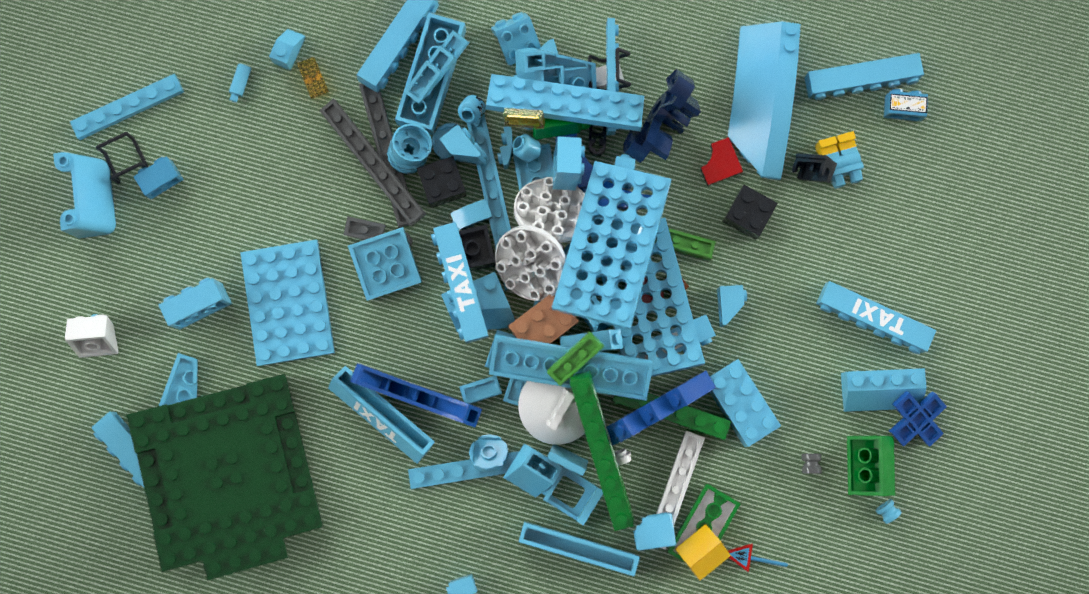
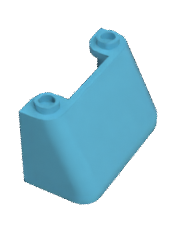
(92, 196)

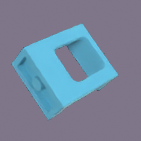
(586, 503)

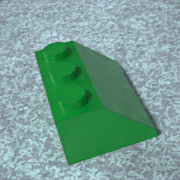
(871, 465)

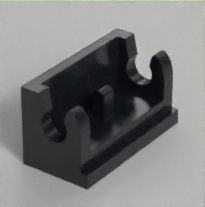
(814, 167)

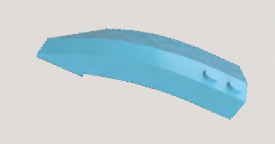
(764, 94)

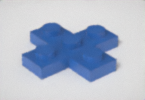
(917, 418)

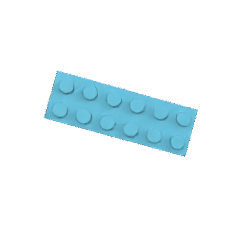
(428, 111)

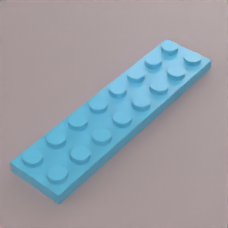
(567, 102)
(532, 359)

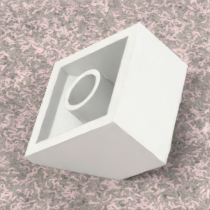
(91, 336)

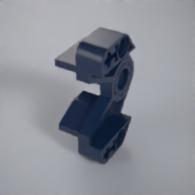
(668, 108)

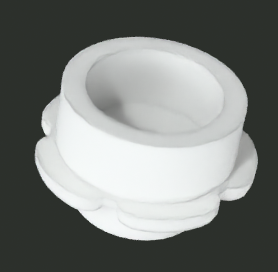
(623, 456)

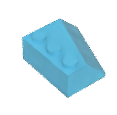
(492, 302)

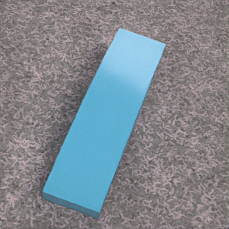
(437, 66)

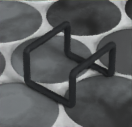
(625, 54)
(115, 177)

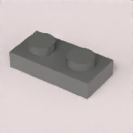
(362, 228)

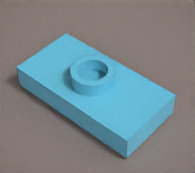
(480, 390)

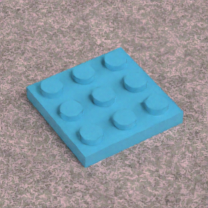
(385, 263)

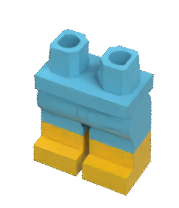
(845, 153)

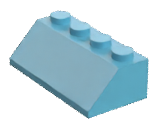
(880, 388)

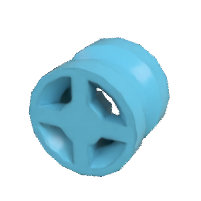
(888, 511)

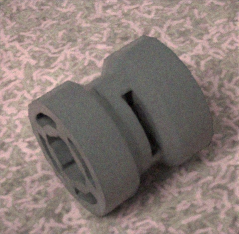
(811, 463)

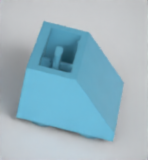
(461, 146)
(532, 471)

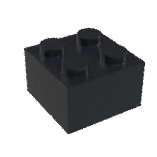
(441, 182)
(749, 212)
(477, 247)

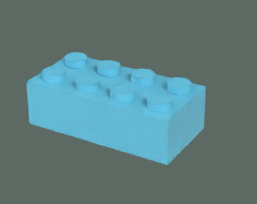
(742, 404)

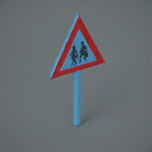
(742, 557)

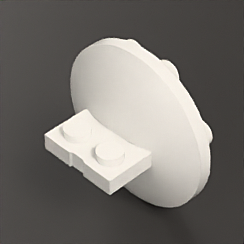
(549, 208)
(530, 262)
(550, 413)

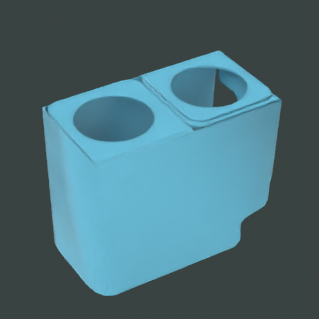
(655, 532)

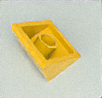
(702, 552)

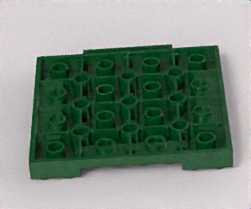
(225, 477)

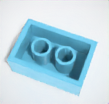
(194, 303)

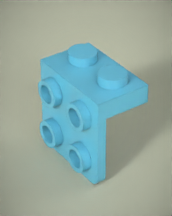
(514, 35)

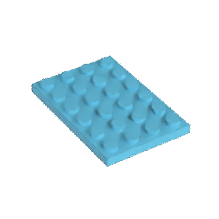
(287, 303)

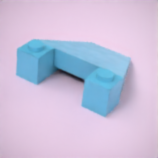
(556, 68)

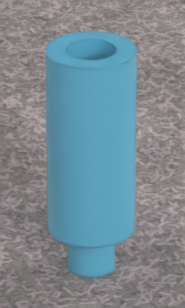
(239, 82)

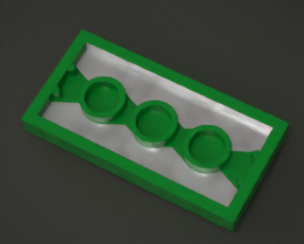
(710, 508)

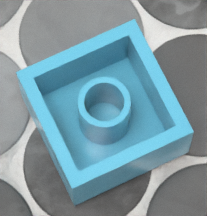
(568, 163)

